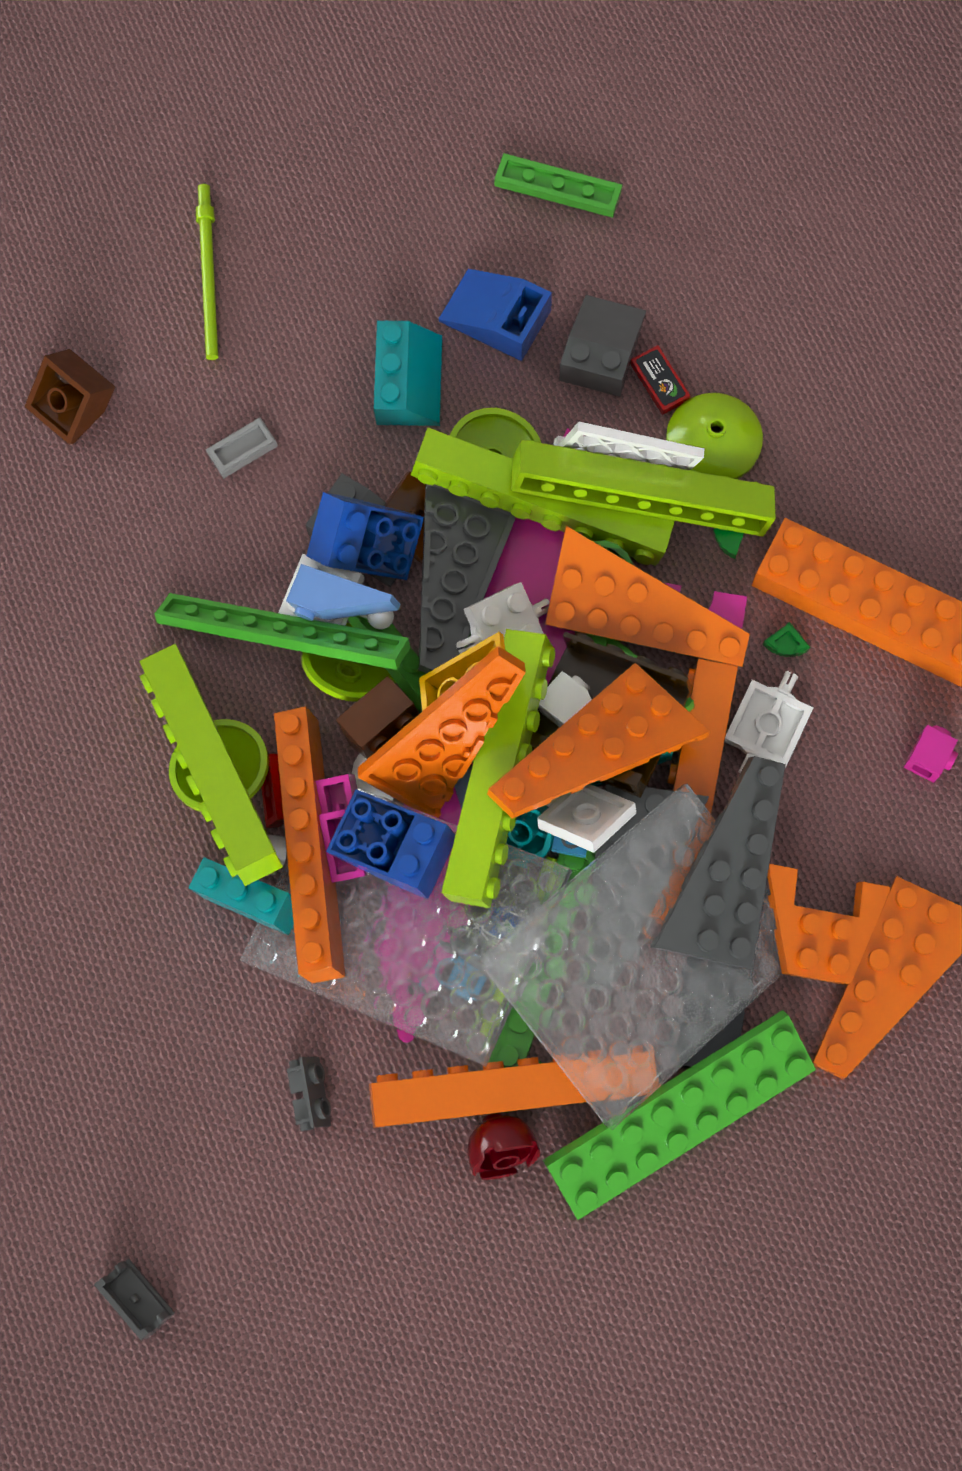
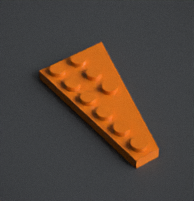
(621, 602)
(605, 738)
(442, 741)
(905, 956)

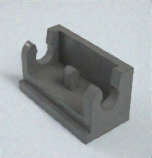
(135, 1299)

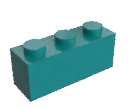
(255, 901)

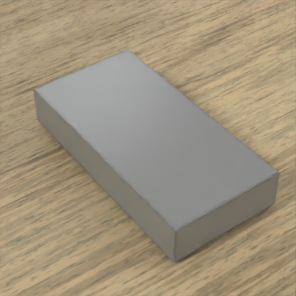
(241, 447)

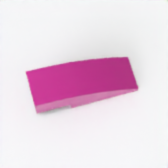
(334, 798)

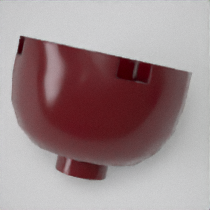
(500, 1145)

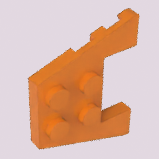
(817, 941)

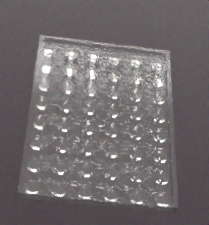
(418, 956)
(594, 989)

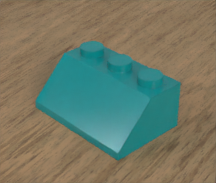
(407, 375)

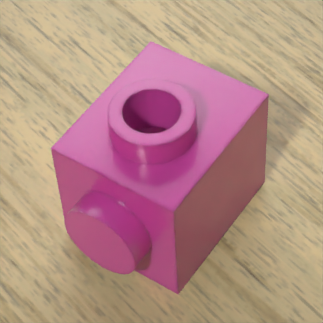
(932, 753)

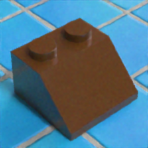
(68, 395)
(376, 717)

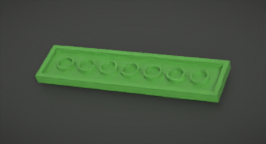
(681, 1114)

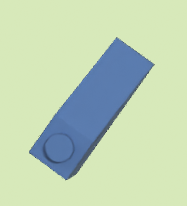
(333, 597)

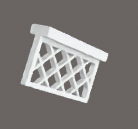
(630, 445)

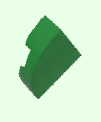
(728, 541)
(786, 642)

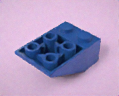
(498, 311)
(364, 537)
(392, 843)

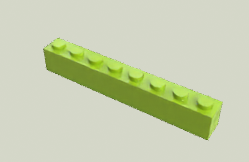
(488, 478)
(642, 488)
(210, 766)
(483, 825)

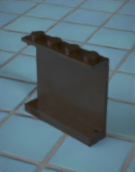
(599, 668)

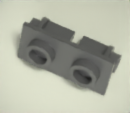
(308, 1077)

